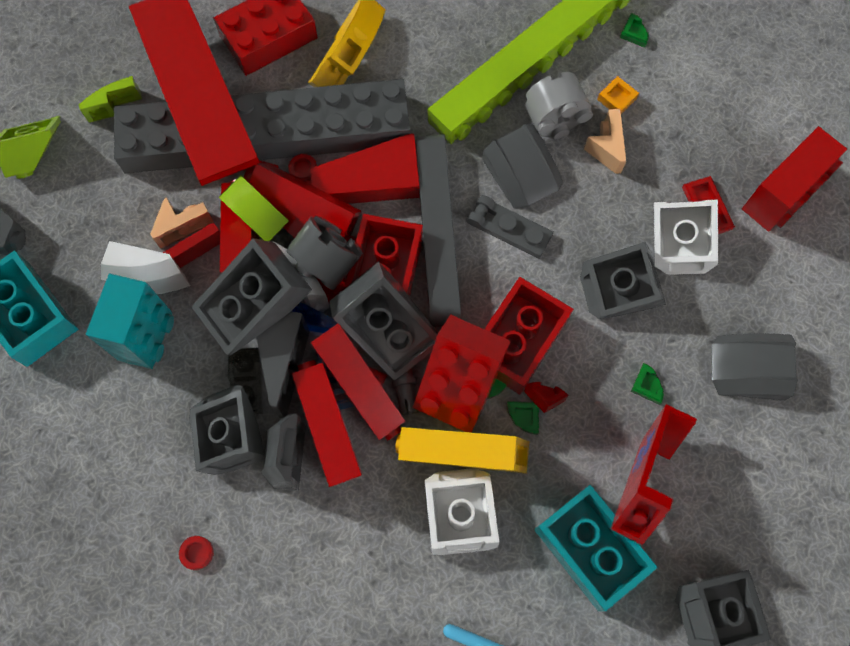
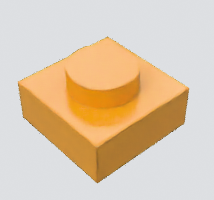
(618, 95)

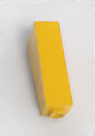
(463, 449)

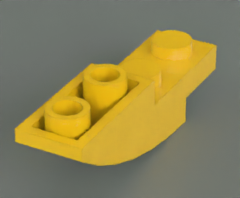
(350, 44)

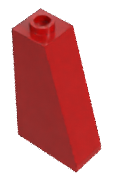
(372, 174)
(300, 200)
(233, 233)
(358, 382)
(326, 423)

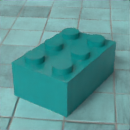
(29, 312)
(130, 321)
(594, 555)

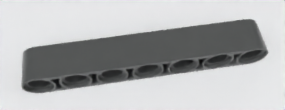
(437, 229)

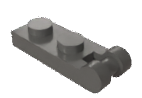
(510, 227)

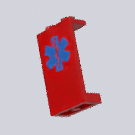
(642, 506)

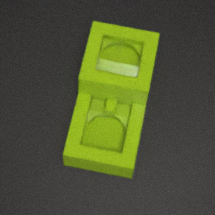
(102, 102)
(253, 209)

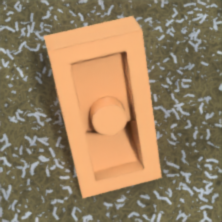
(609, 146)
(172, 227)

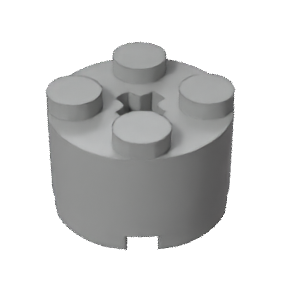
(557, 105)

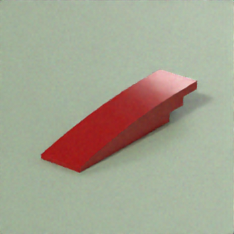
(193, 89)

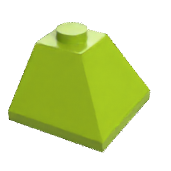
(25, 145)

